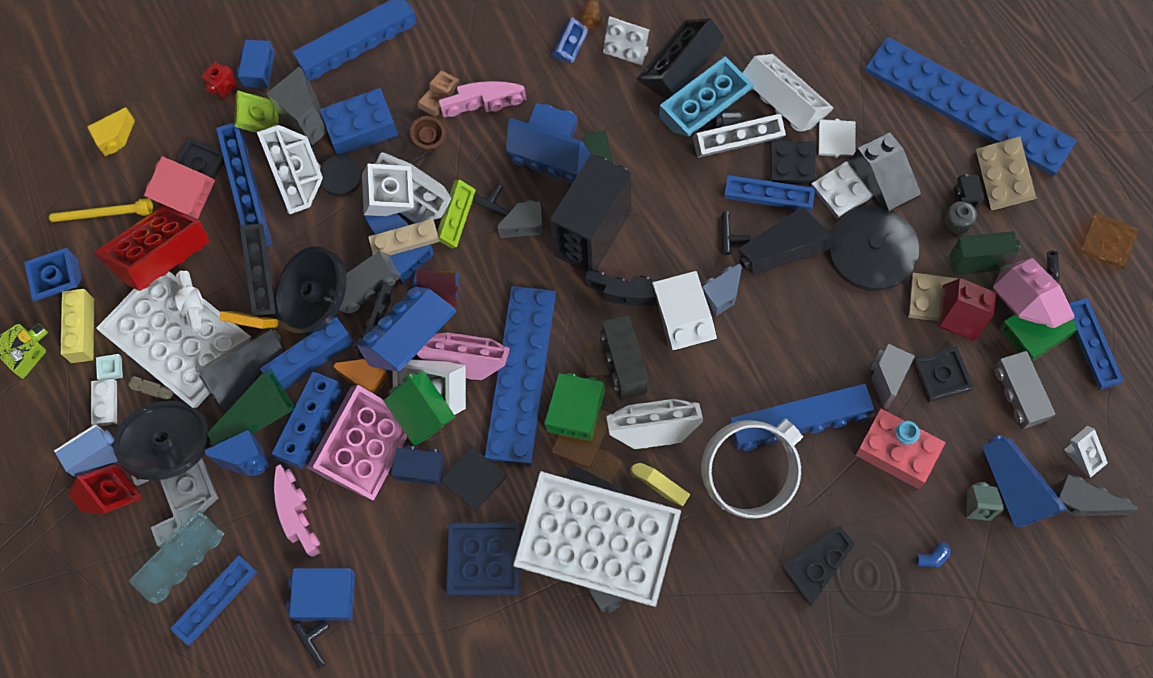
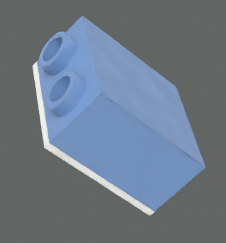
(87, 452)

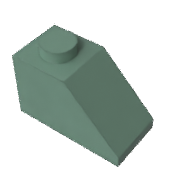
(983, 502)

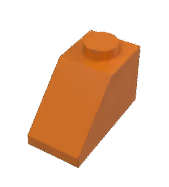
(360, 373)

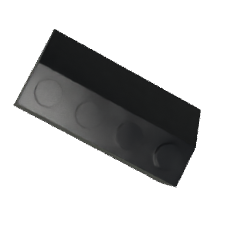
(682, 56)

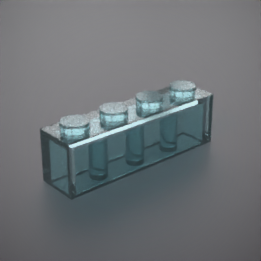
(176, 558)

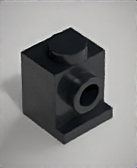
(969, 190)

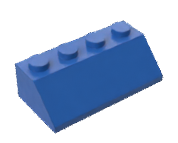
(545, 150)
(405, 329)

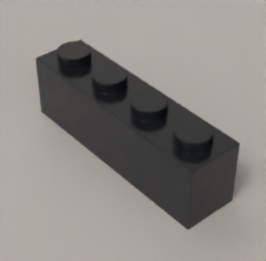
(257, 269)

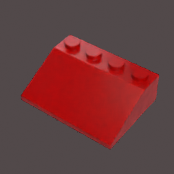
(153, 247)

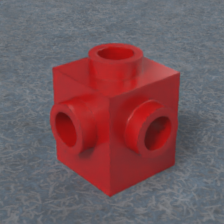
(219, 80)

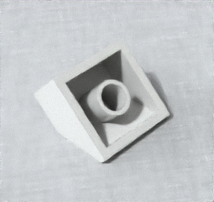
(387, 189)

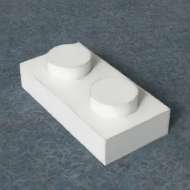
(104, 402)

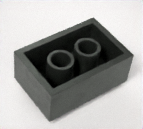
(623, 357)

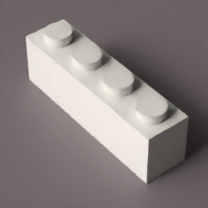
(739, 135)

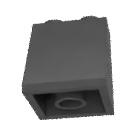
(299, 105)

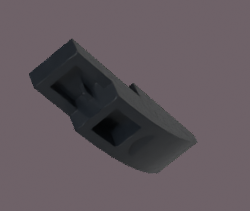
(620, 291)

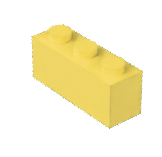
(77, 326)

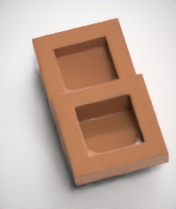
(440, 88)

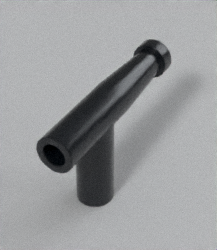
(489, 203)
(727, 238)
(307, 640)

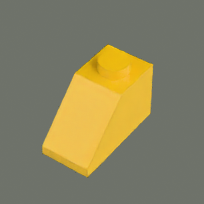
(112, 131)

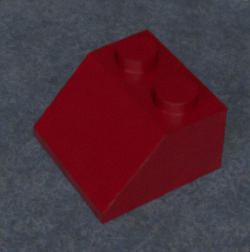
(965, 308)

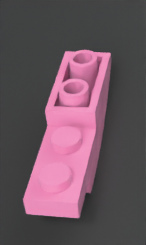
(487, 94)
(289, 505)

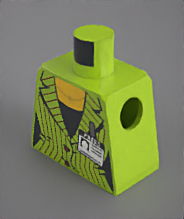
(21, 348)

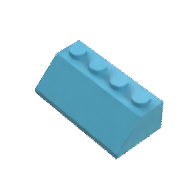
(704, 97)

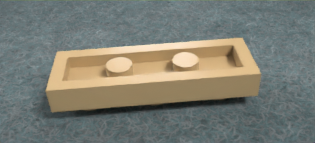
(405, 238)

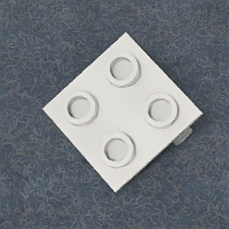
(626, 40)

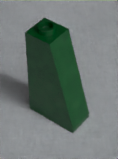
(255, 409)

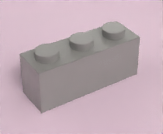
(1024, 390)

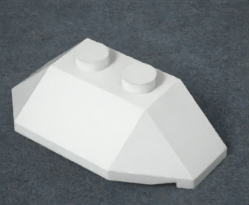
(292, 166)
(429, 196)
(655, 423)

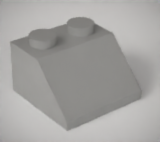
(889, 372)

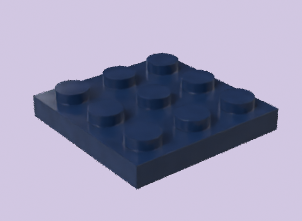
(483, 559)

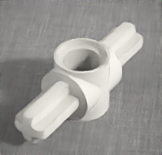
(189, 301)

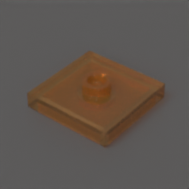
(1109, 240)

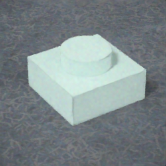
(109, 367)

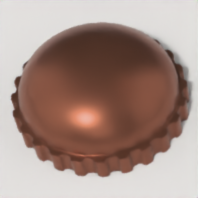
(427, 133)

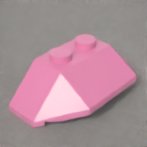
(1033, 294)
(478, 354)

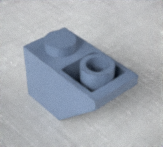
(722, 291)

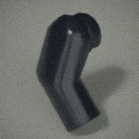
(1053, 265)

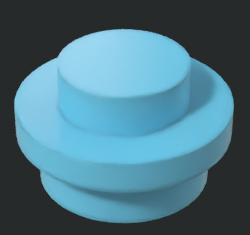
(907, 432)

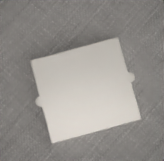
(836, 138)

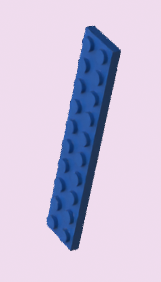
(969, 105)

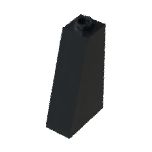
(785, 242)
(237, 369)

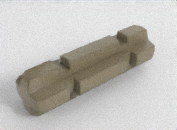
(150, 388)

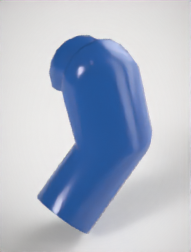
(937, 558)

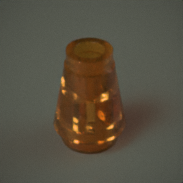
(592, 14)

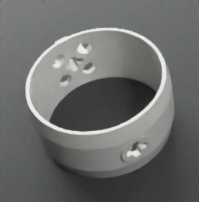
(788, 436)

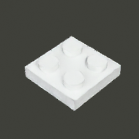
(841, 190)

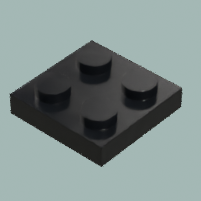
(793, 162)

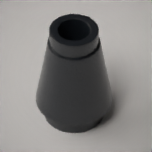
(728, 118)

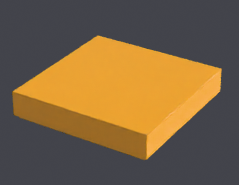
(248, 319)

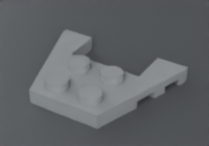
(186, 496)

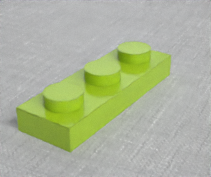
(455, 214)

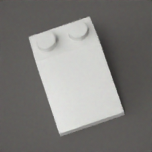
(684, 310)
(446, 377)

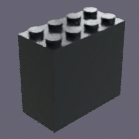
(591, 213)

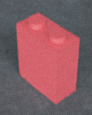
(179, 187)

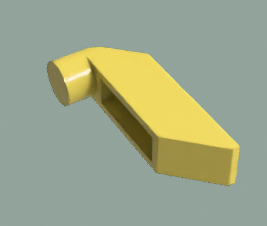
(659, 483)

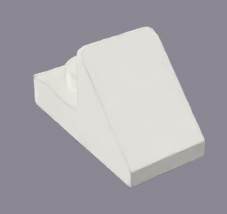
(1087, 451)

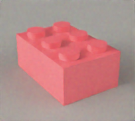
(906, 462)

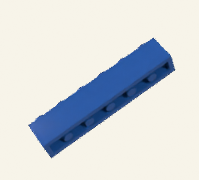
(355, 38)
(242, 178)
(806, 415)

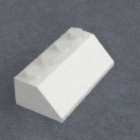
(786, 92)

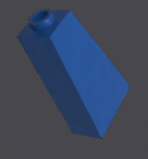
(407, 261)
(1020, 484)

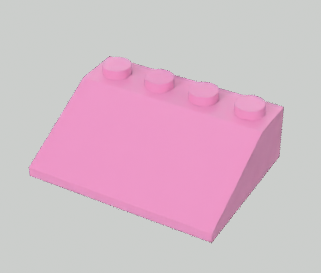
(359, 444)

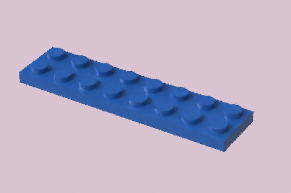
(522, 378)

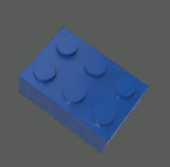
(359, 122)

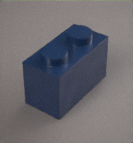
(418, 466)

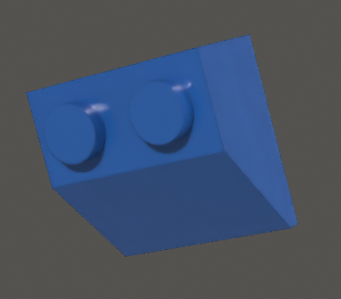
(52, 273)
(240, 454)

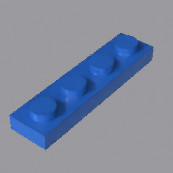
(769, 193)
(1095, 345)
(214, 600)

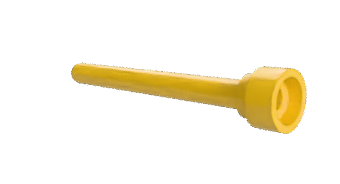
(143, 207)

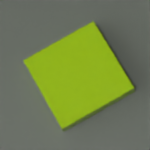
(254, 112)

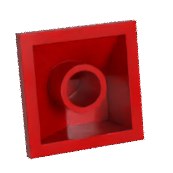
(103, 490)

